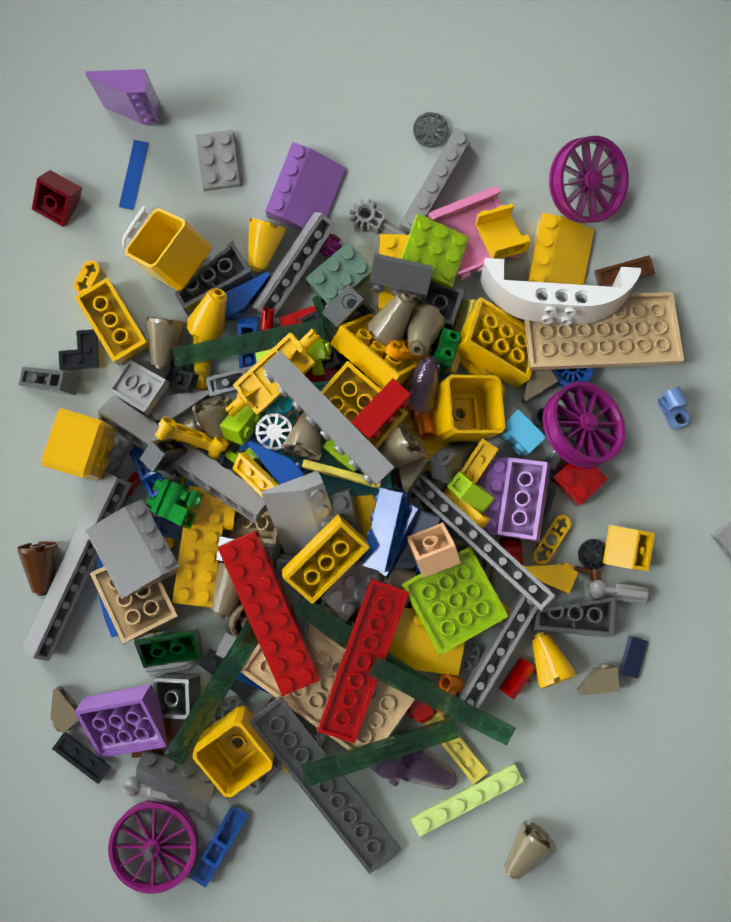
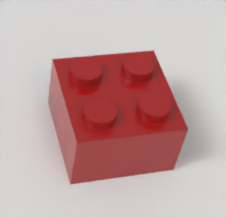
(578, 482)

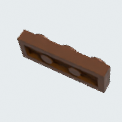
(607, 275)

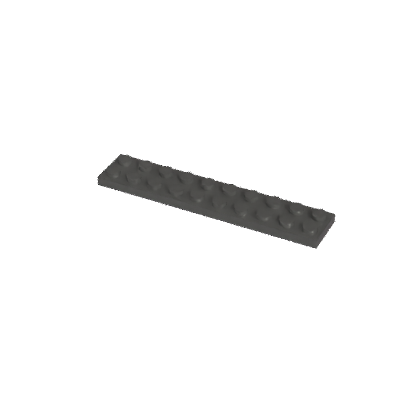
(333, 798)

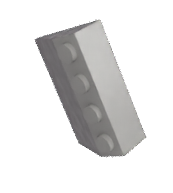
(298, 510)
(132, 549)

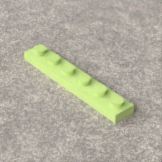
(466, 799)

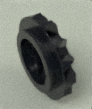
(585, 558)

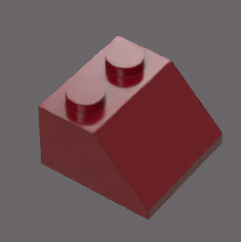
(56, 197)

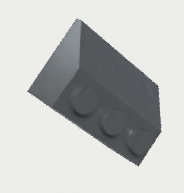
(400, 275)

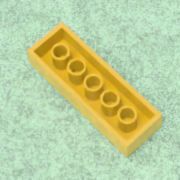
(198, 553)

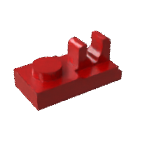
(517, 677)

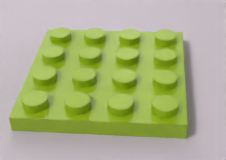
(455, 602)

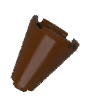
(39, 565)

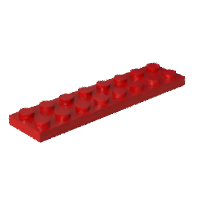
(368, 639)

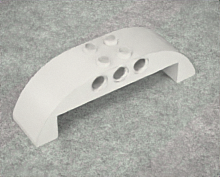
(556, 301)

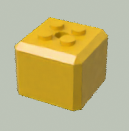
(168, 249)
(481, 405)
(79, 445)
(232, 765)

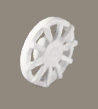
(273, 431)

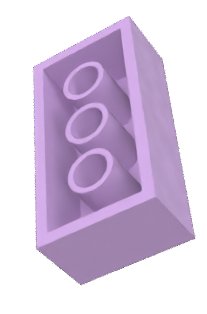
(524, 499)

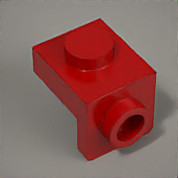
(513, 547)

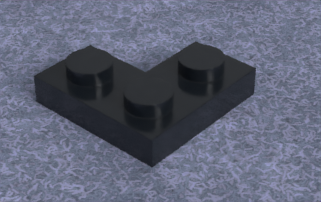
(86, 354)
(181, 379)

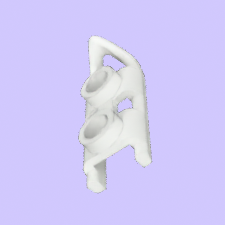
(132, 231)

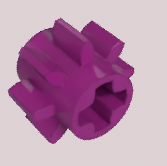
(330, 245)

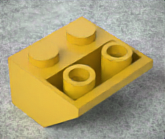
(628, 548)

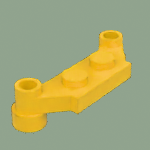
(195, 438)

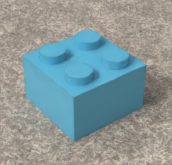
(521, 434)

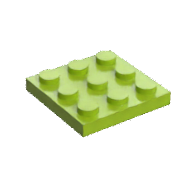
(435, 246)

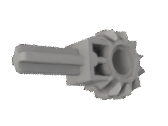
(375, 221)

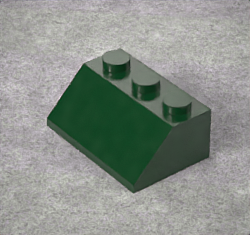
(169, 648)

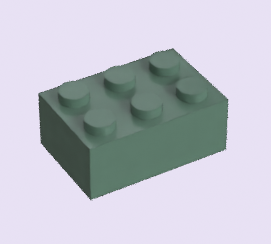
(337, 272)

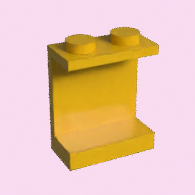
(500, 232)

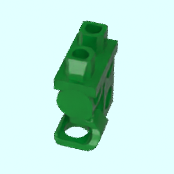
(445, 348)
(168, 501)

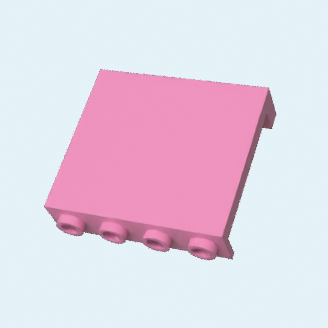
(462, 218)

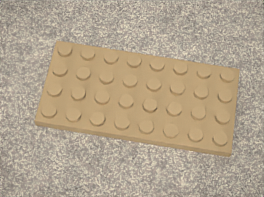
(635, 335)
(384, 709)

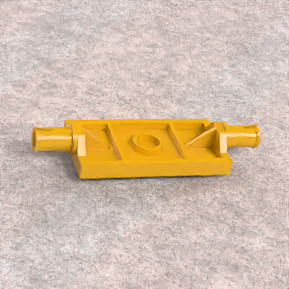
(256, 390)

